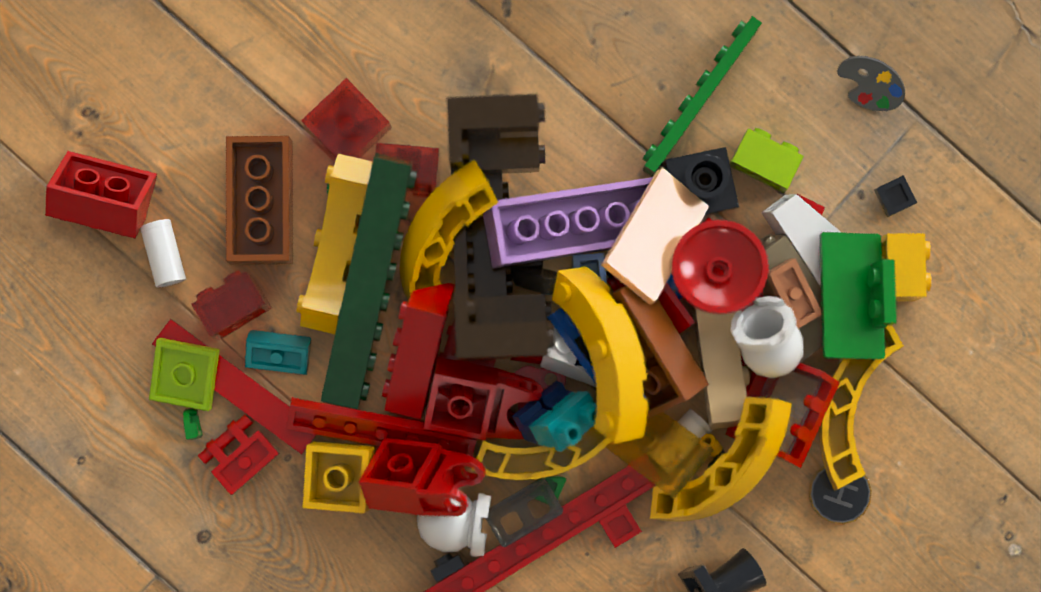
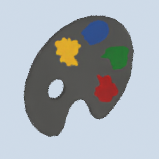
(876, 91)

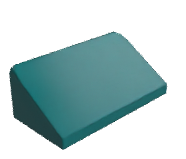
(277, 352)

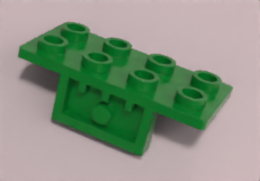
(855, 295)

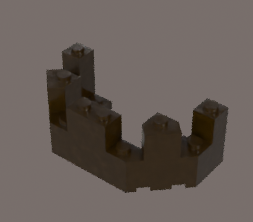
(502, 139)

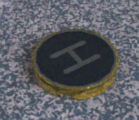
(841, 505)

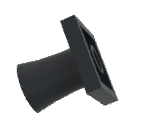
(713, 164)
(736, 575)

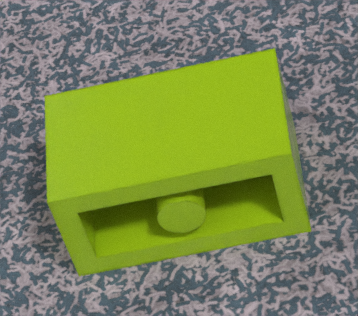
(766, 159)

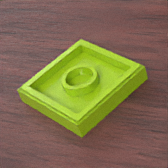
(184, 374)

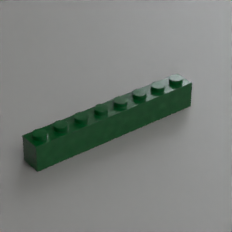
(367, 281)

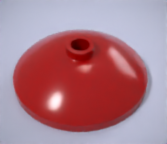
(725, 247)

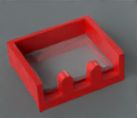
(810, 396)

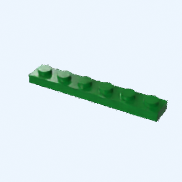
(692, 105)

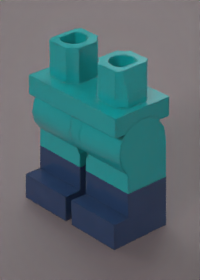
(557, 417)

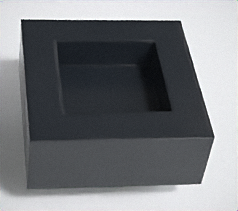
(895, 196)
(446, 565)

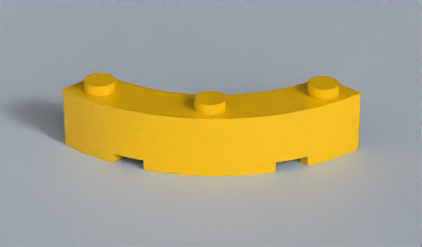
(436, 223)
(335, 243)
(612, 349)
(837, 427)
(541, 460)
(734, 473)

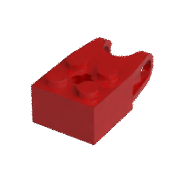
(476, 400)
(418, 478)

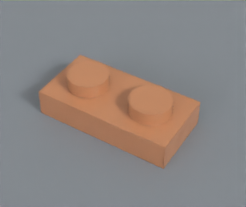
(791, 286)

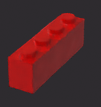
(417, 349)

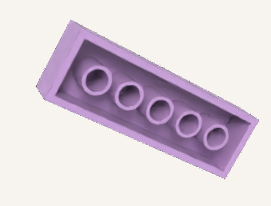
(560, 222)

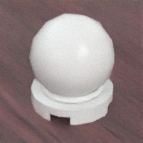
(768, 337)
(457, 532)

